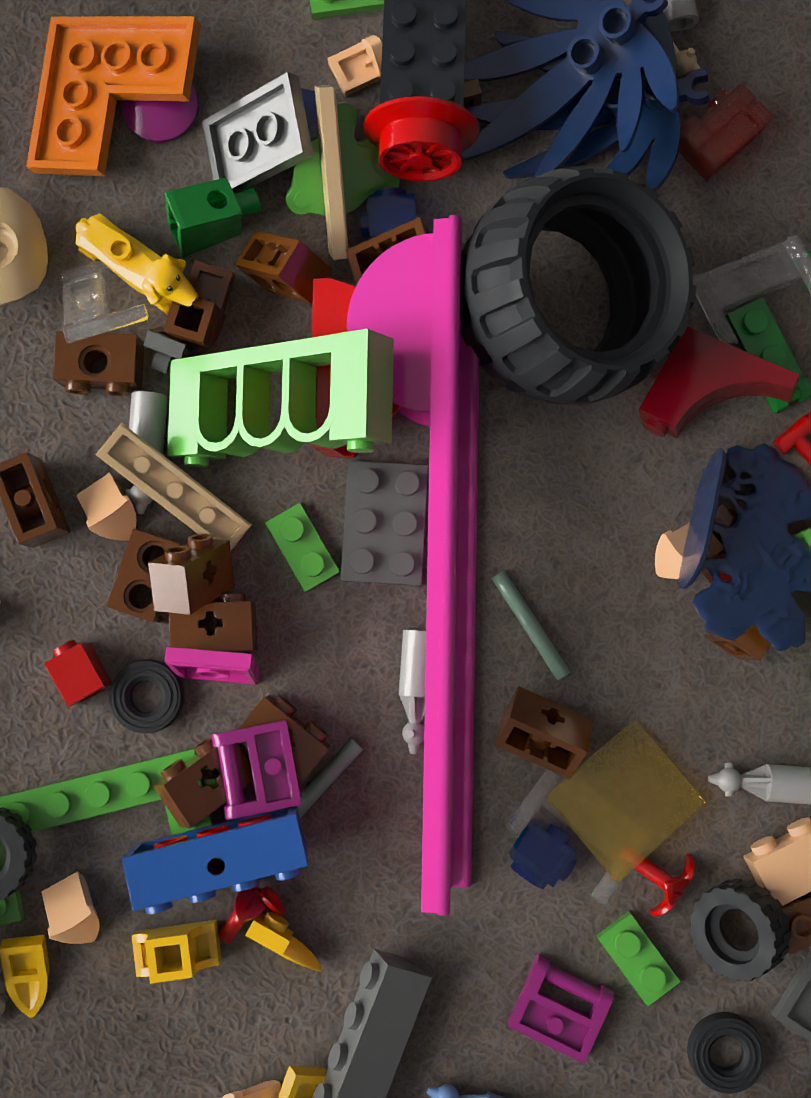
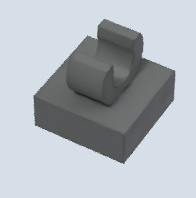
(166, 348)

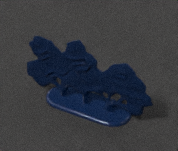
(758, 548)

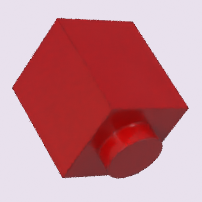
(77, 672)

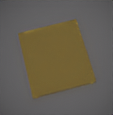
(625, 800)

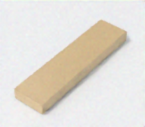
(331, 170)
(171, 486)

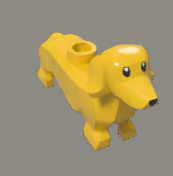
(135, 263)

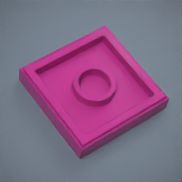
(213, 665)

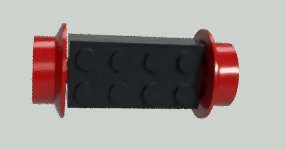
(421, 107)

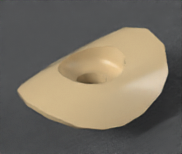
(21, 248)

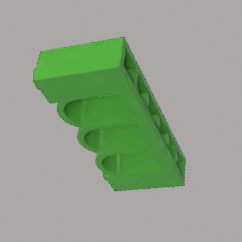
(358, 397)

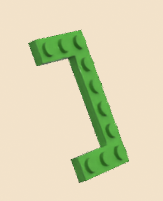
(87, 798)

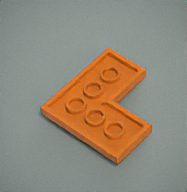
(90, 68)

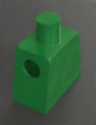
(207, 214)

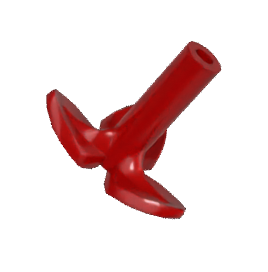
(673, 886)
(247, 906)

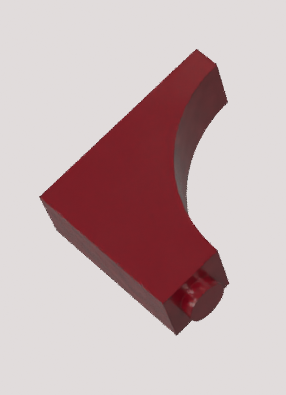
(706, 373)

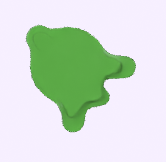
(359, 169)

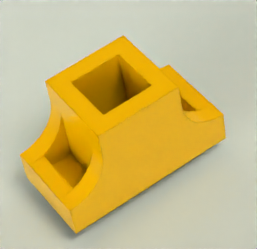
(176, 951)

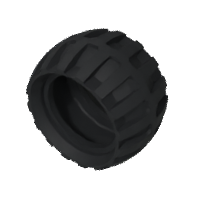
(640, 259)

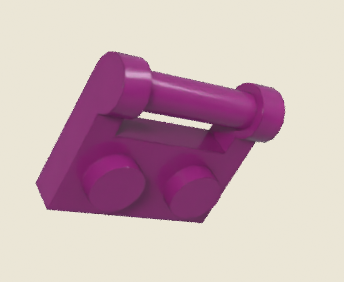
(270, 764)
(555, 1021)

